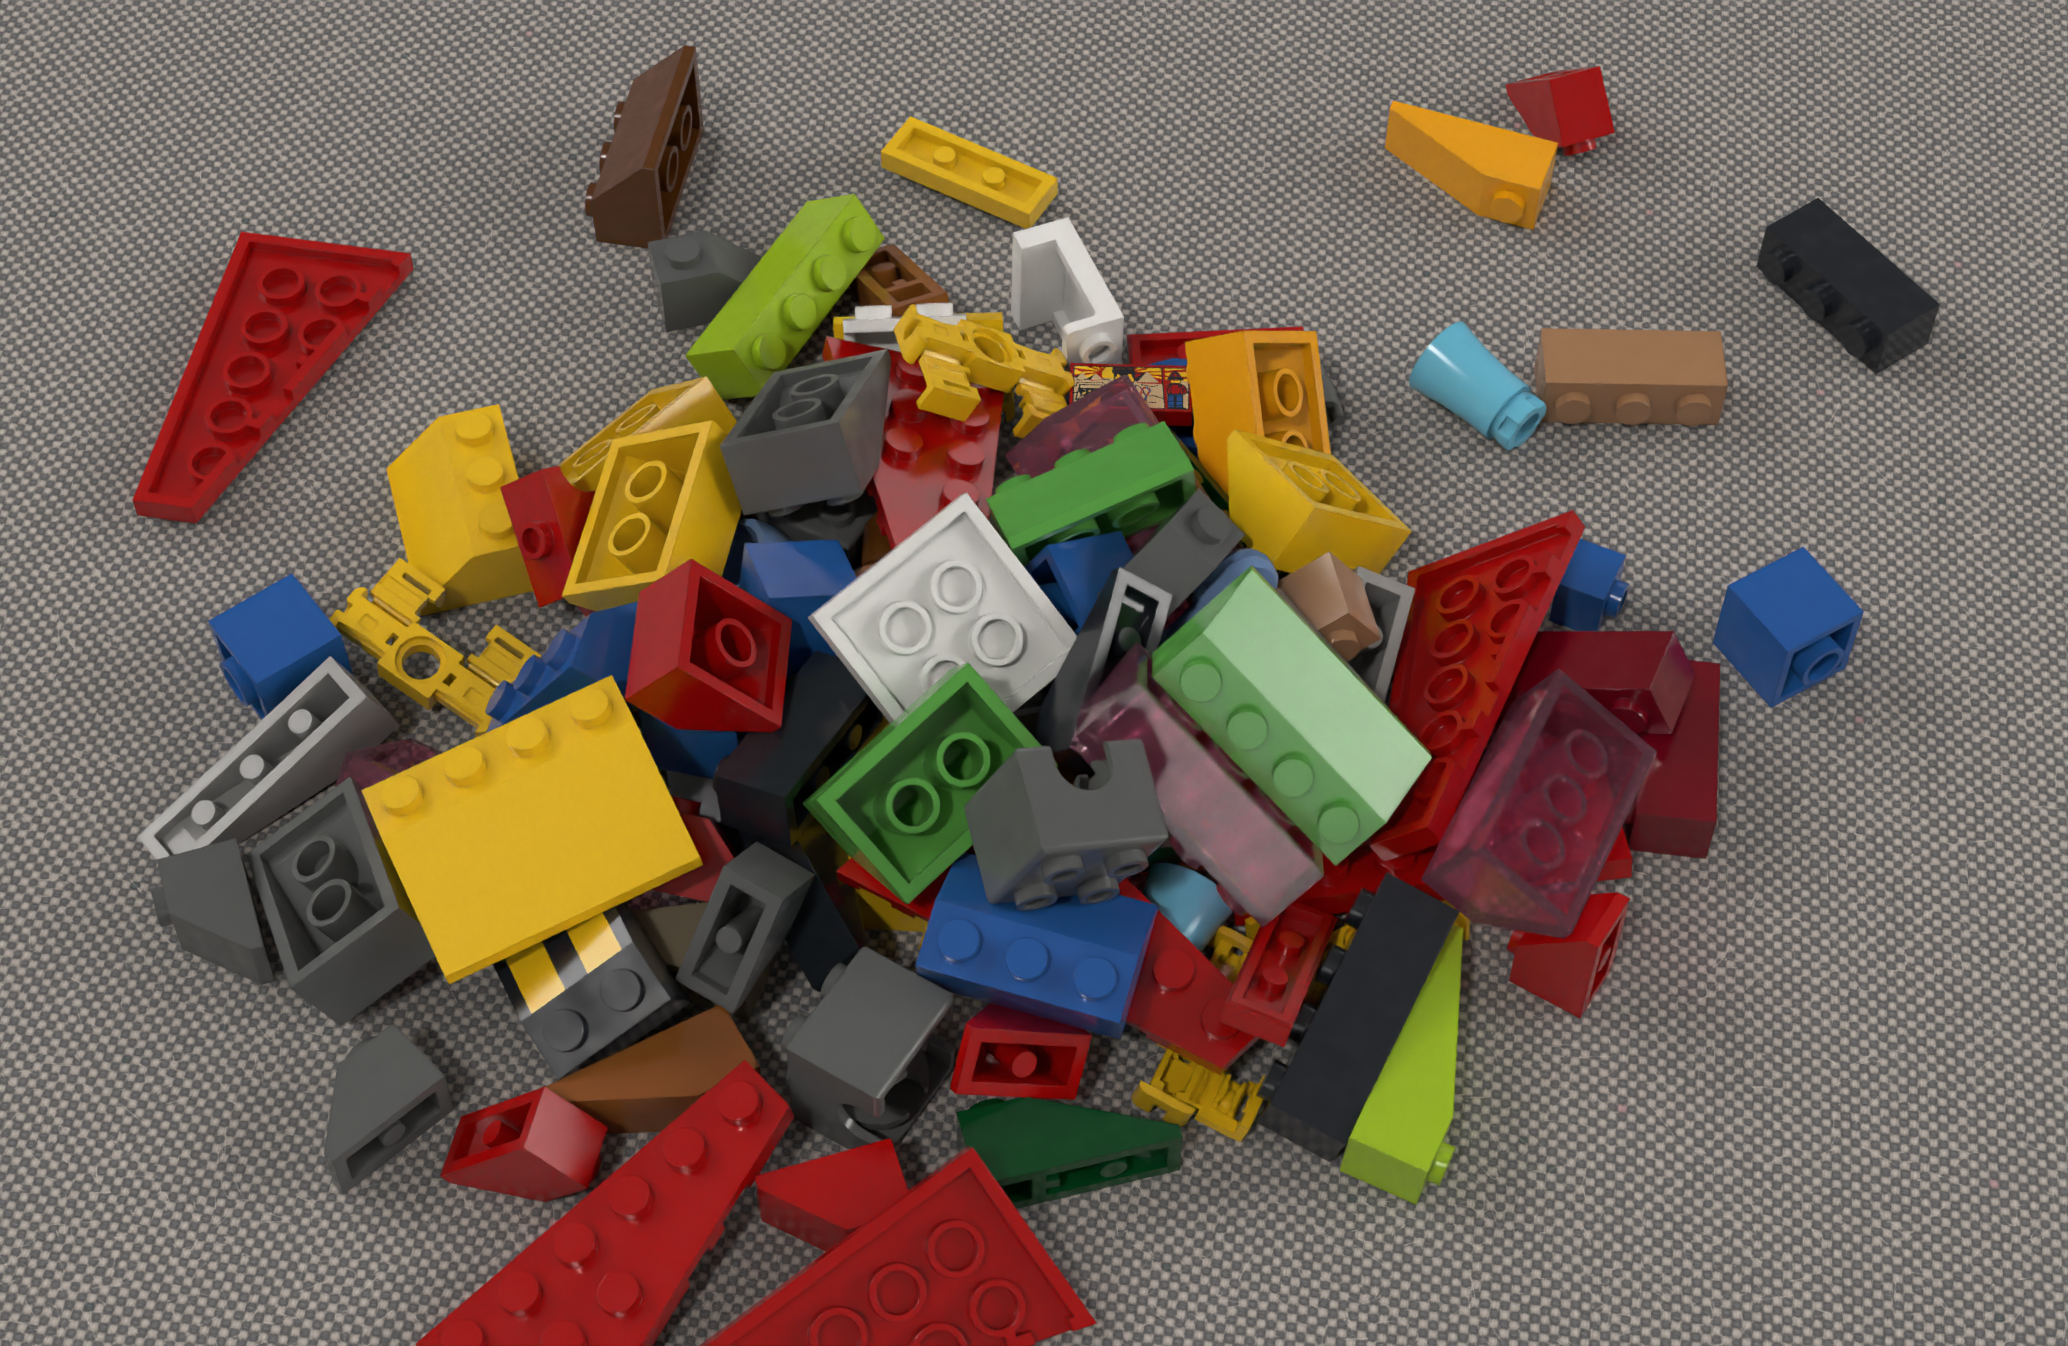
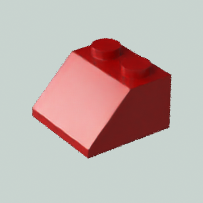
(708, 654)

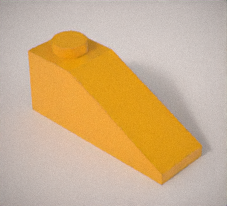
(1478, 164)

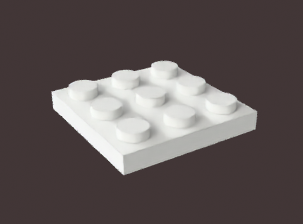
(943, 602)

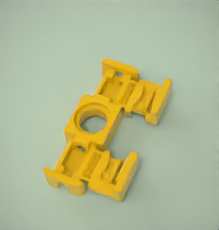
(985, 357)
(394, 616)
(1189, 1087)

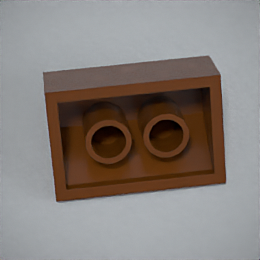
(649, 154)

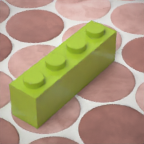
(786, 296)

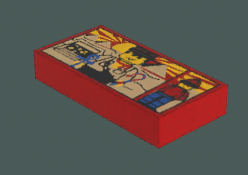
(1161, 386)

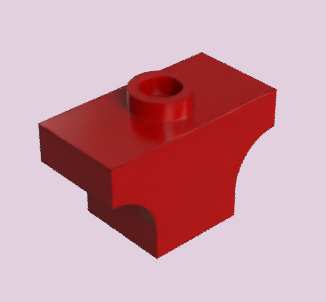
(548, 525)

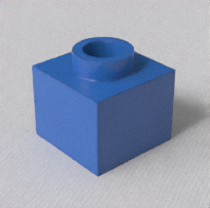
(1590, 588)

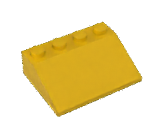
(531, 829)

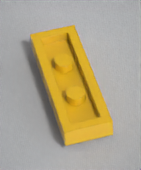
(969, 172)

